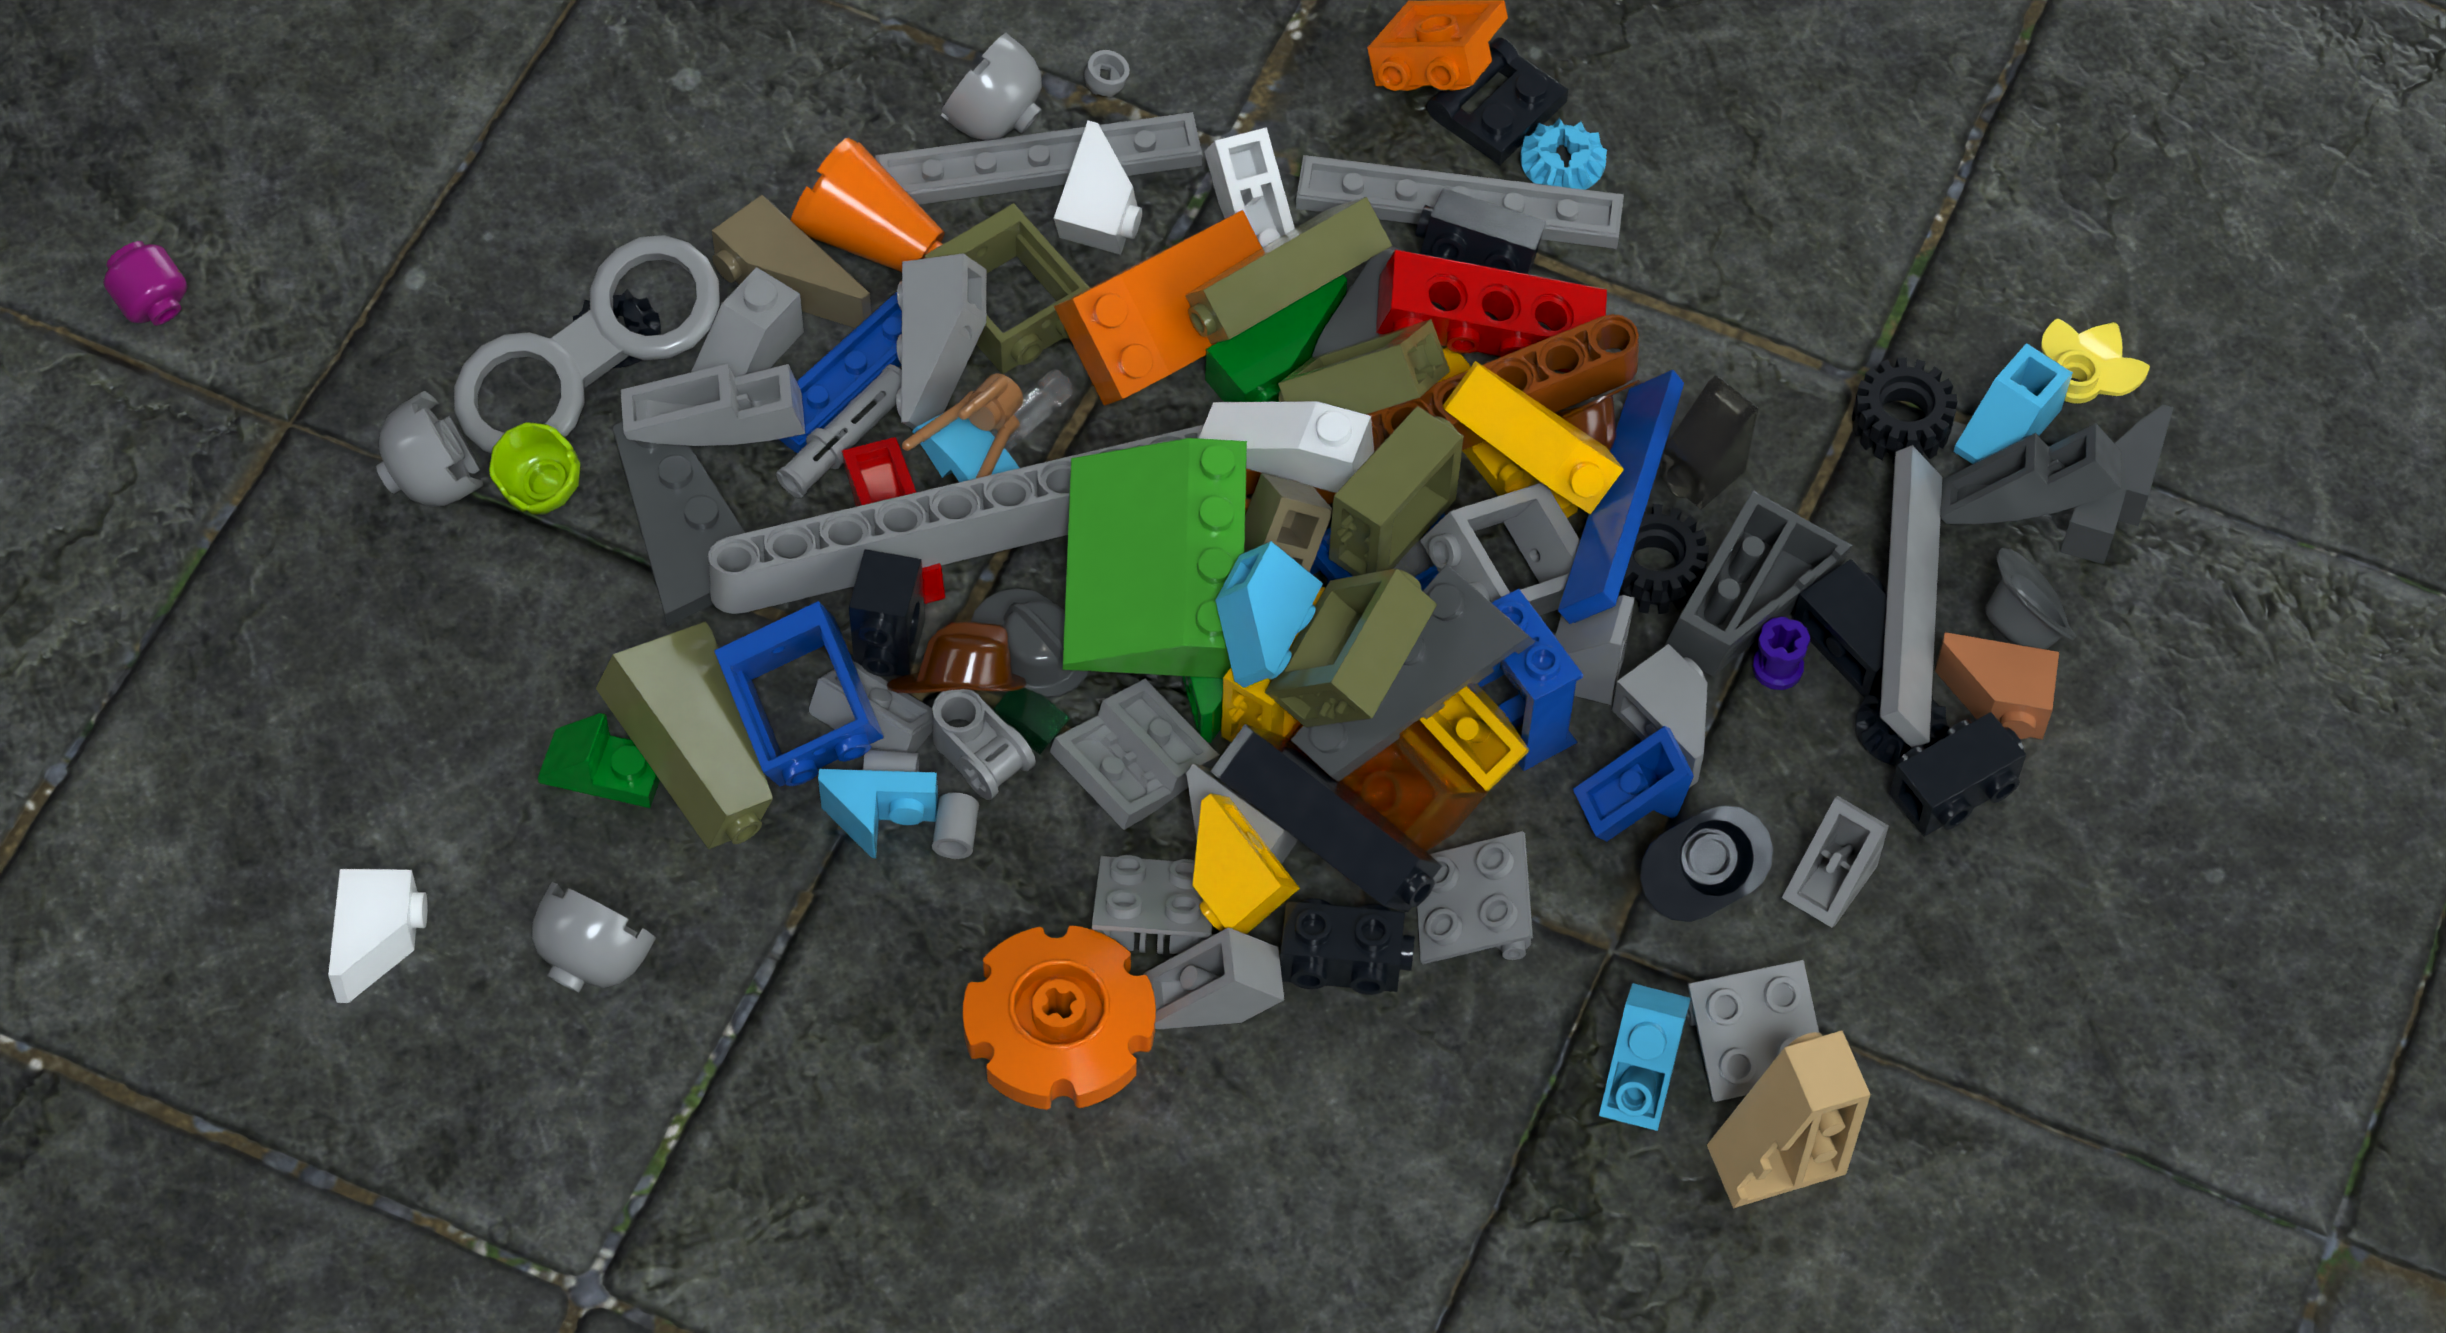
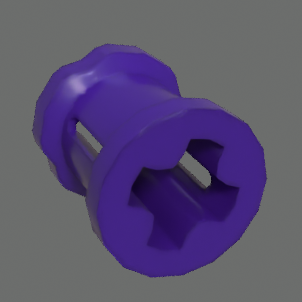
(1781, 653)

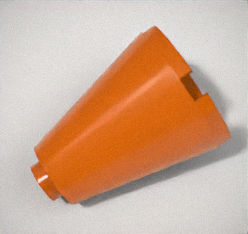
(865, 210)

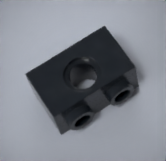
(887, 613)

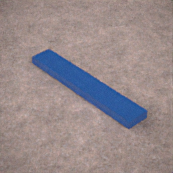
(1616, 520)

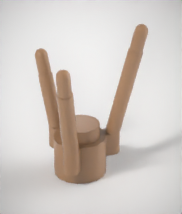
(987, 408)

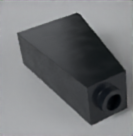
(1327, 817)

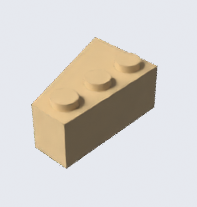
(1794, 1122)

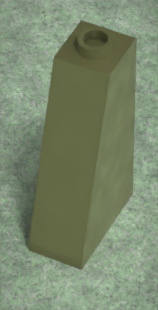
(1287, 270)
(690, 732)

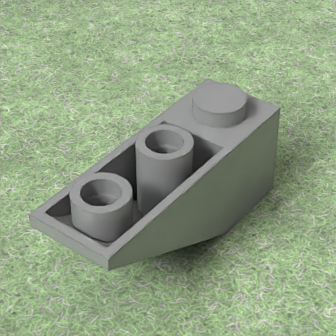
(941, 324)

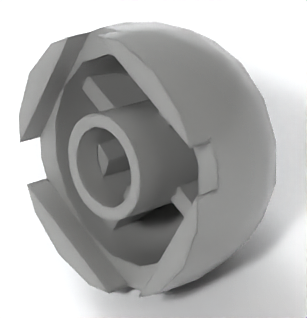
(997, 93)
(425, 455)
(586, 940)

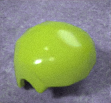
(535, 468)

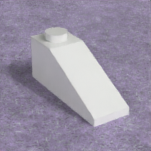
(1250, 181)
(1296, 439)

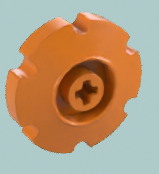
(1059, 1017)

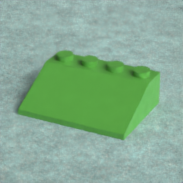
(1150, 554)

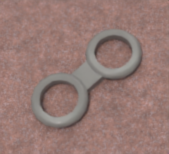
(594, 340)

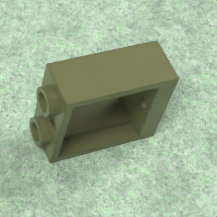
(995, 243)
(1371, 372)
(1396, 495)
(1352, 648)

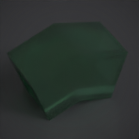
(1032, 717)

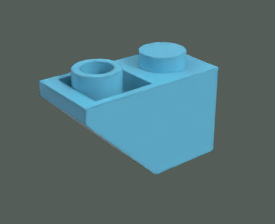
(2016, 405)
(1262, 611)
(1644, 1056)

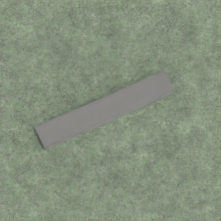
(1039, 159)
(1402, 193)
(1911, 597)

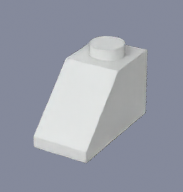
(1098, 197)
(372, 927)

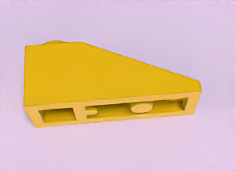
(1534, 437)

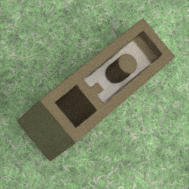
(770, 241)
(1287, 515)

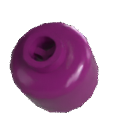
(145, 283)

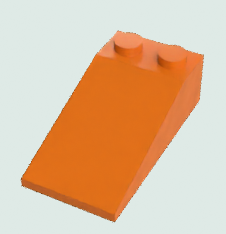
(1139, 320)

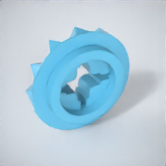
(1545, 166)

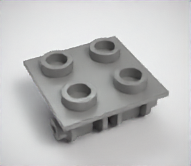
(1149, 899)
(1478, 901)
(1748, 1022)

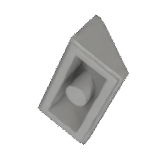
(900, 716)

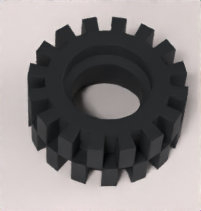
(1907, 385)
(1673, 584)

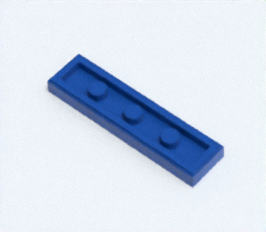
(848, 369)

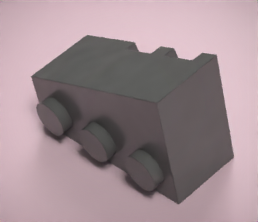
(1751, 580)

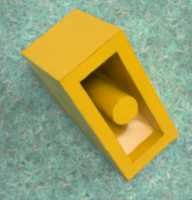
(1477, 735)
(1236, 869)

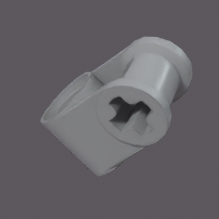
(983, 751)

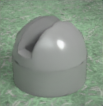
(1117, 73)

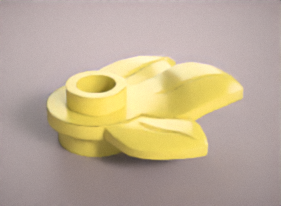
(2094, 360)

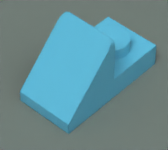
(864, 797)

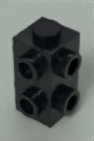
(1479, 233)
(1958, 773)
(1344, 946)

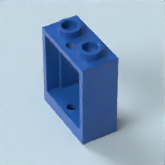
(779, 645)

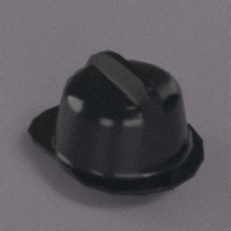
(1706, 863)

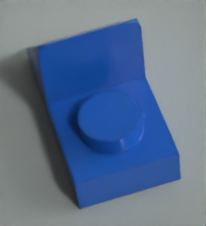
(1639, 781)

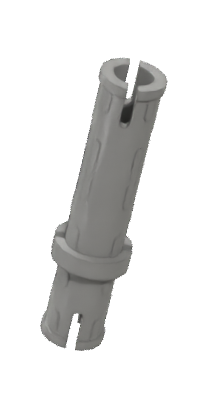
(803, 470)

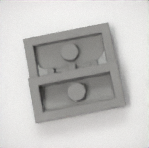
(1133, 753)

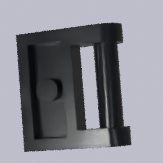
(1509, 113)

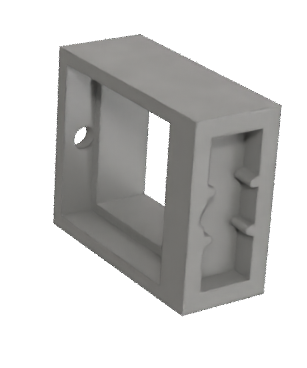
(1537, 529)

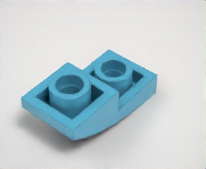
(962, 450)

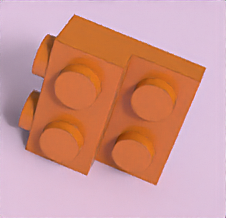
(1436, 44)

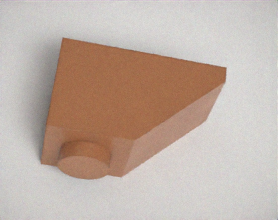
(2001, 679)

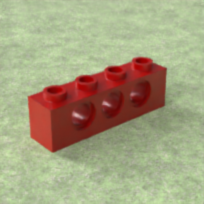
(1468, 291)

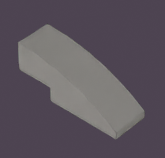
(715, 408)

